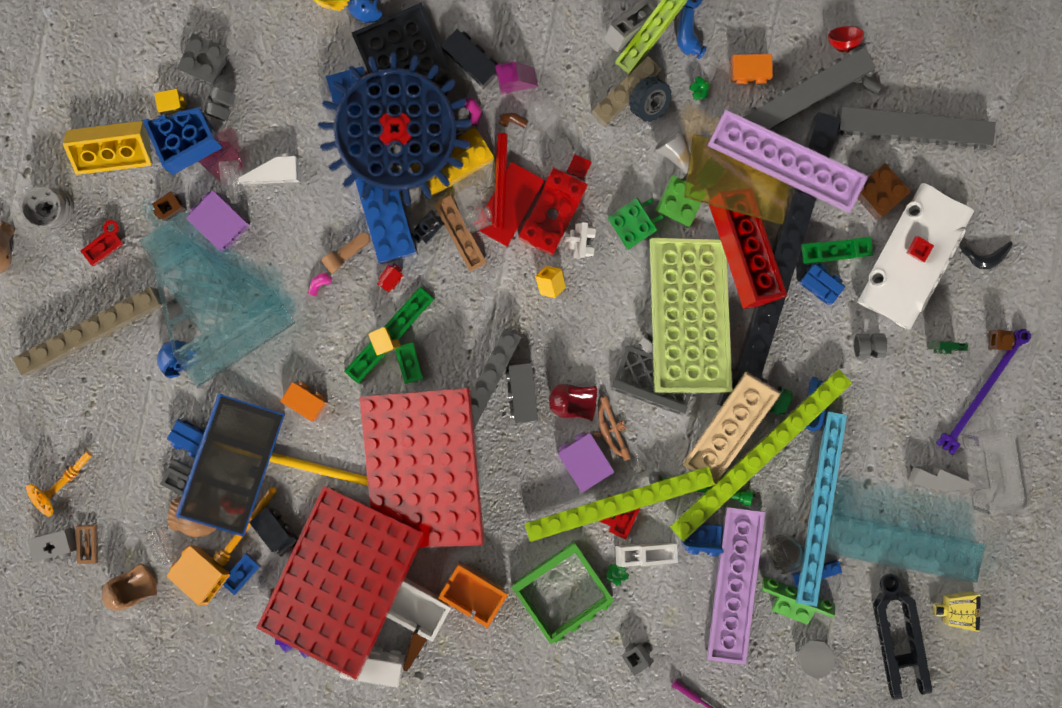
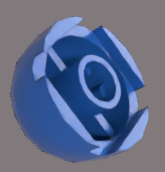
(167, 361)

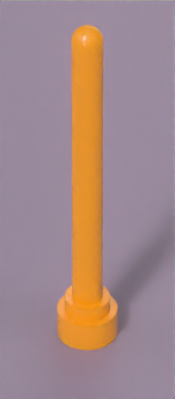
(223, 555)

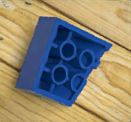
(182, 139)

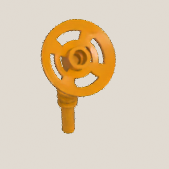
(45, 496)

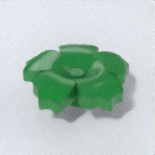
(700, 88)
(616, 574)

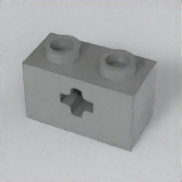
(41, 545)

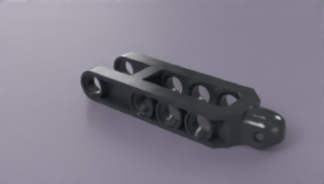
(892, 590)

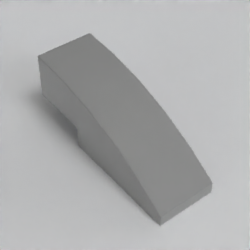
(939, 480)

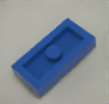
(241, 573)

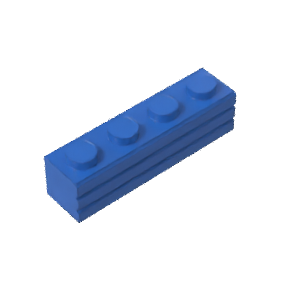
(829, 569)

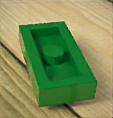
(409, 363)

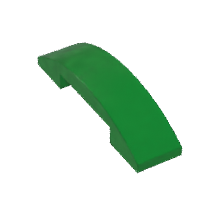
(837, 250)

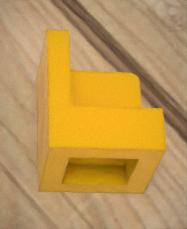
(550, 281)
(382, 341)

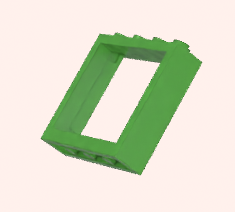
(574, 623)

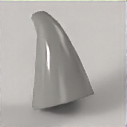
(676, 150)

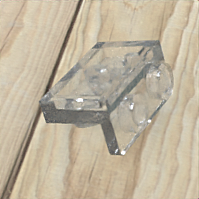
(229, 177)

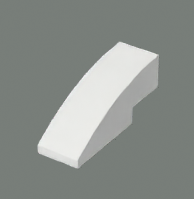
(646, 554)

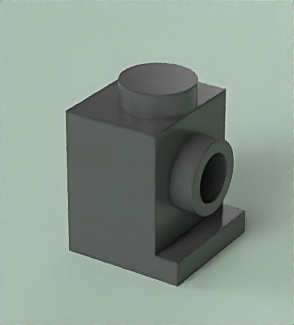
(634, 663)

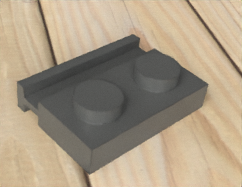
(176, 476)

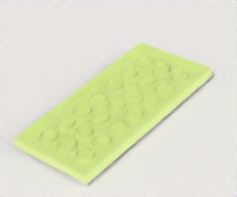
(690, 316)

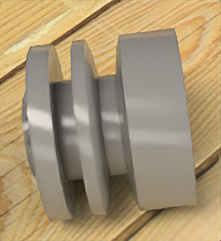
(36, 206)

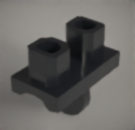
(427, 227)

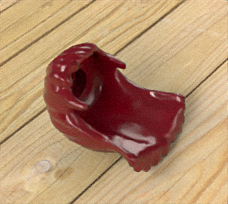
(573, 401)

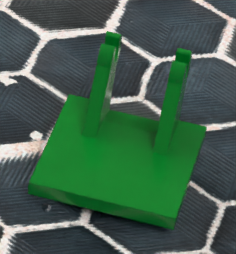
(633, 222)

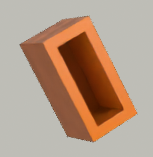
(751, 68)
(304, 401)

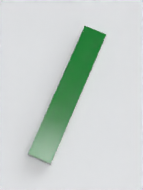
(396, 327)

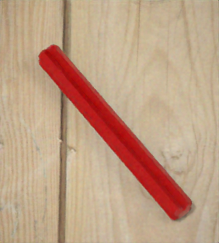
(500, 180)

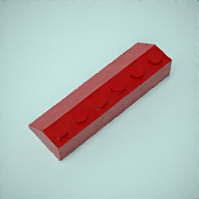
(749, 257)

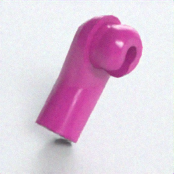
(317, 281)

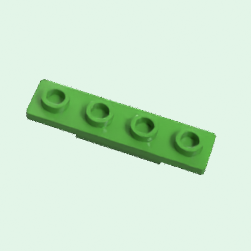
(786, 602)

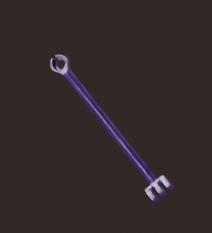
(951, 439)

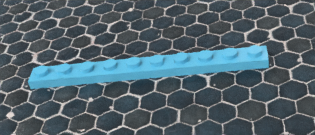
(821, 509)

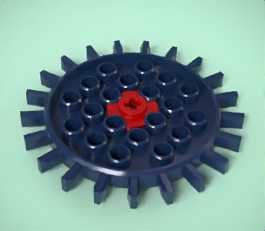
(361, 163)

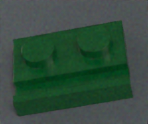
(942, 347)

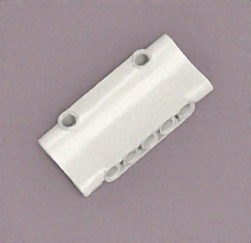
(906, 280)

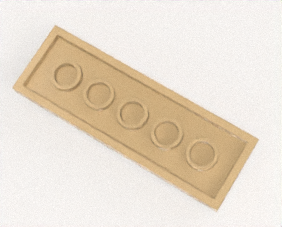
(732, 426)

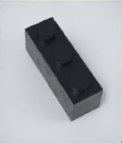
(470, 57)

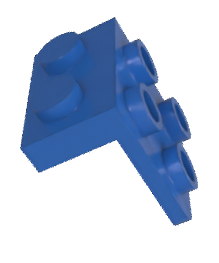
(704, 539)

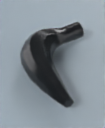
(988, 261)

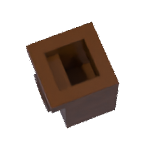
(161, 206)
(1004, 340)

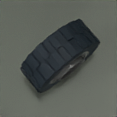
(650, 98)

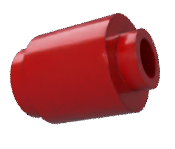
(390, 277)

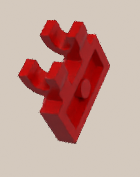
(621, 523)

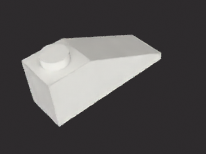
(277, 170)

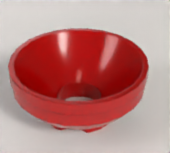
(845, 38)

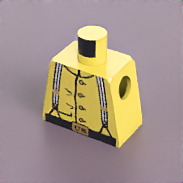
(960, 610)

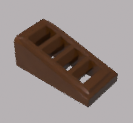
(415, 647)

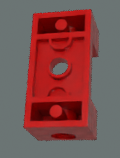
(559, 193)

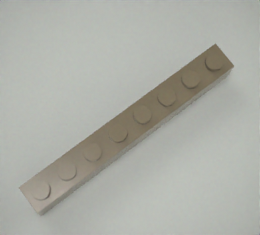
(88, 331)

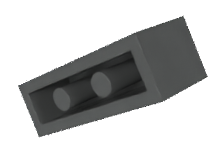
(522, 393)

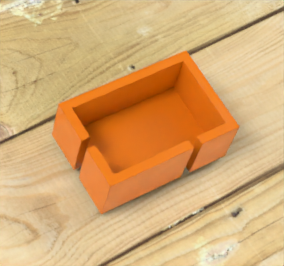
(472, 591)

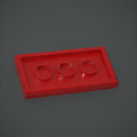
(519, 195)

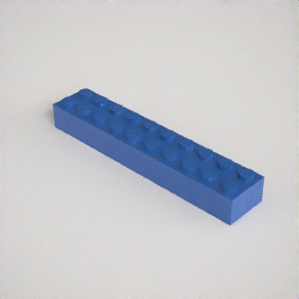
(389, 223)

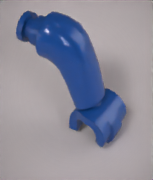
(686, 37)

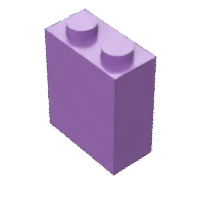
(217, 220)
(585, 461)

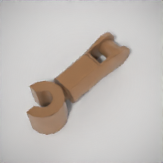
(335, 261)

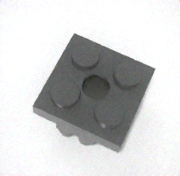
(203, 59)

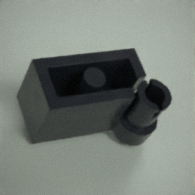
(273, 531)

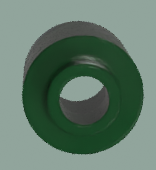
(782, 402)

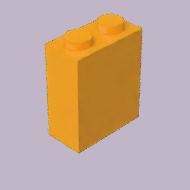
(197, 575)

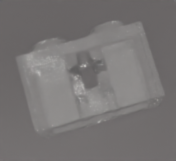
(466, 201)

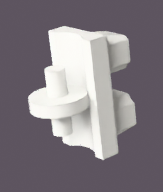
(578, 240)

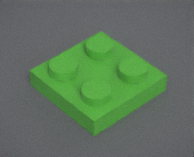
(675, 205)

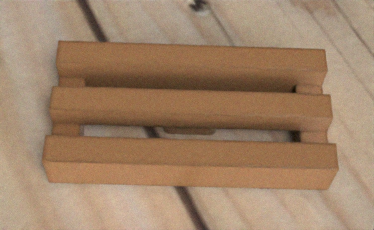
(94, 544)

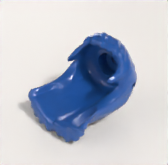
(364, 10)

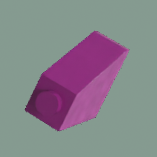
(515, 77)

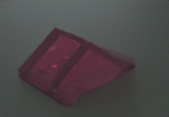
(227, 153)

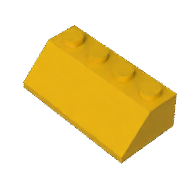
(108, 147)
(472, 160)

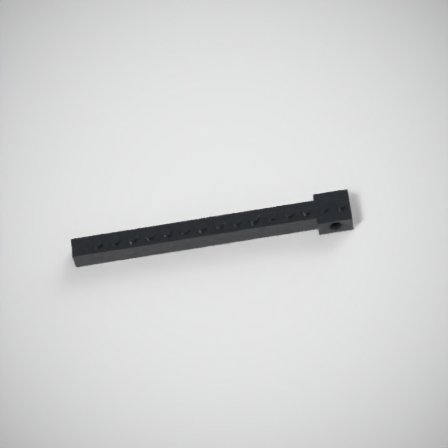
(786, 253)

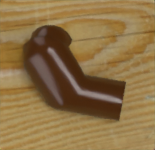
(513, 118)

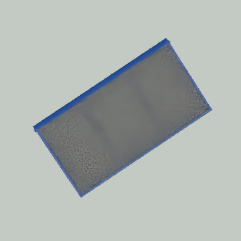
(230, 465)

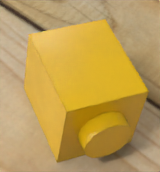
(170, 102)

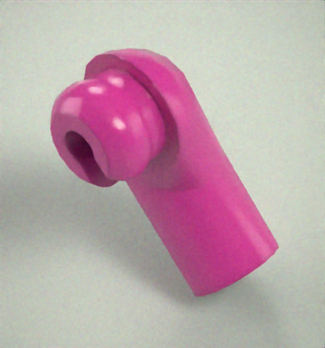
(475, 111)

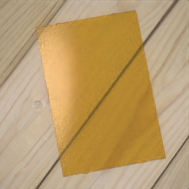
(733, 184)

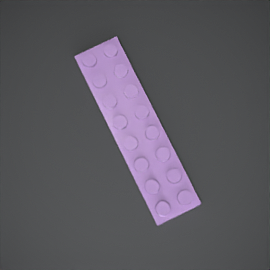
(787, 161)
(735, 585)

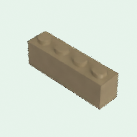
(618, 99)

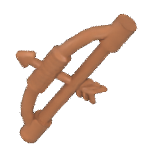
(605, 404)

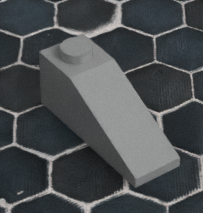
(624, 29)

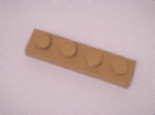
(460, 235)

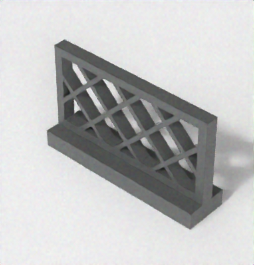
(644, 394)

